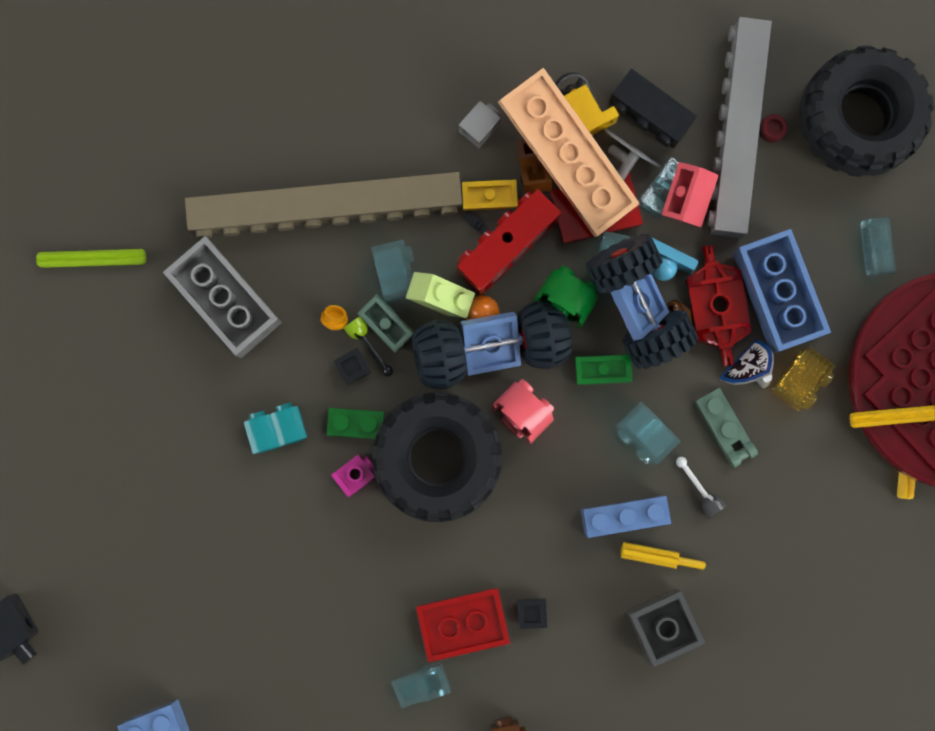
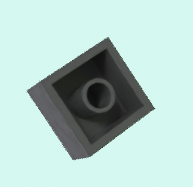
(665, 627)

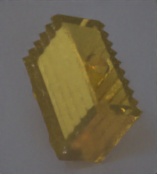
(803, 379)

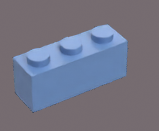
(625, 516)

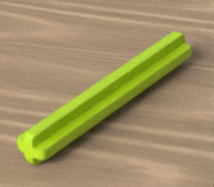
(91, 258)

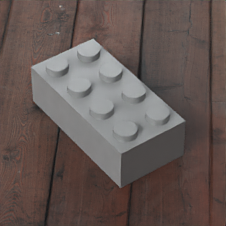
(222, 297)

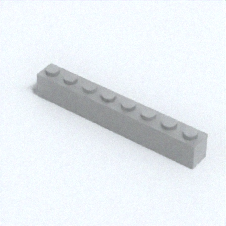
(739, 128)

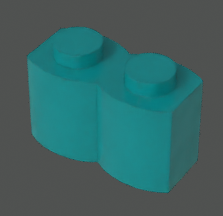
(275, 429)

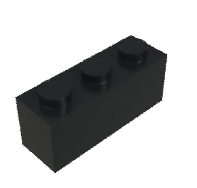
(652, 109)

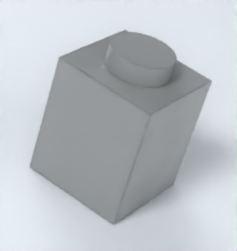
(480, 124)

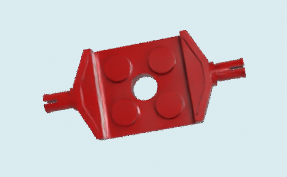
(716, 327)

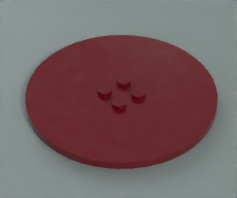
(895, 370)

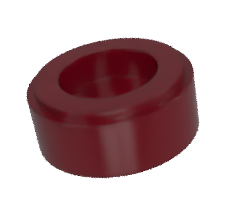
(773, 128)

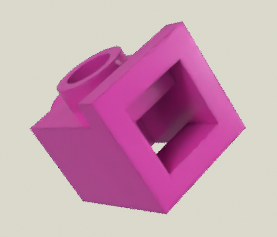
(343, 477)

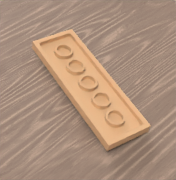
(568, 152)

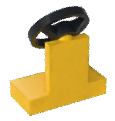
(585, 105)

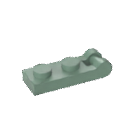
(725, 427)

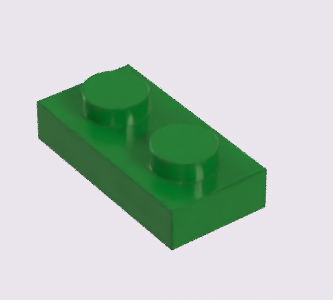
(603, 369)
(354, 423)

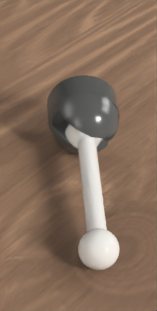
(711, 503)

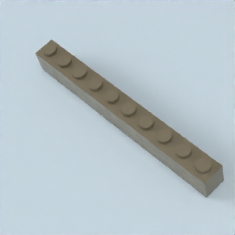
(323, 204)

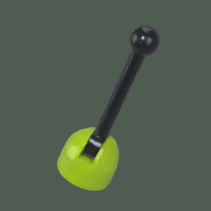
(357, 330)

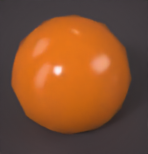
(482, 307)

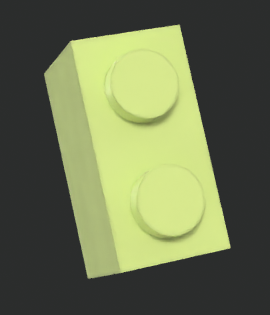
(440, 295)

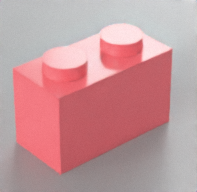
(690, 194)

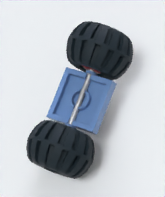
(491, 344)

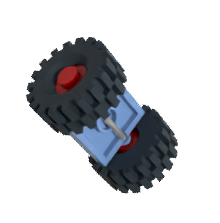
(654, 331)

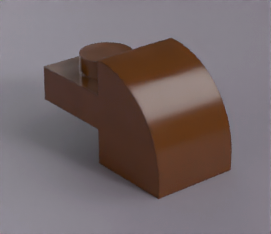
(532, 172)

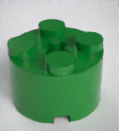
(569, 295)

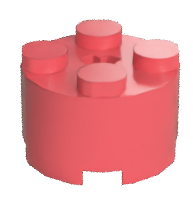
(523, 411)

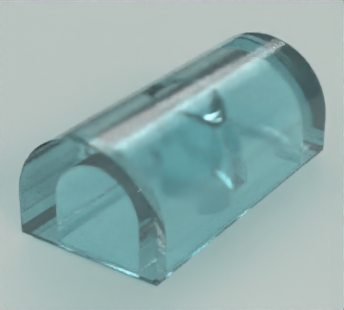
(878, 246)

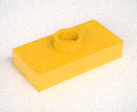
(489, 195)

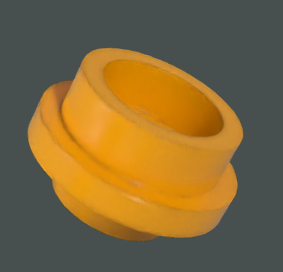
(334, 317)

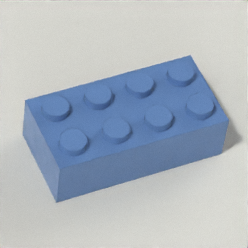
(781, 291)

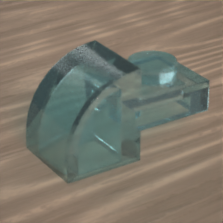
(421, 685)

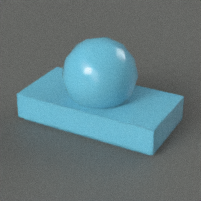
(672, 261)

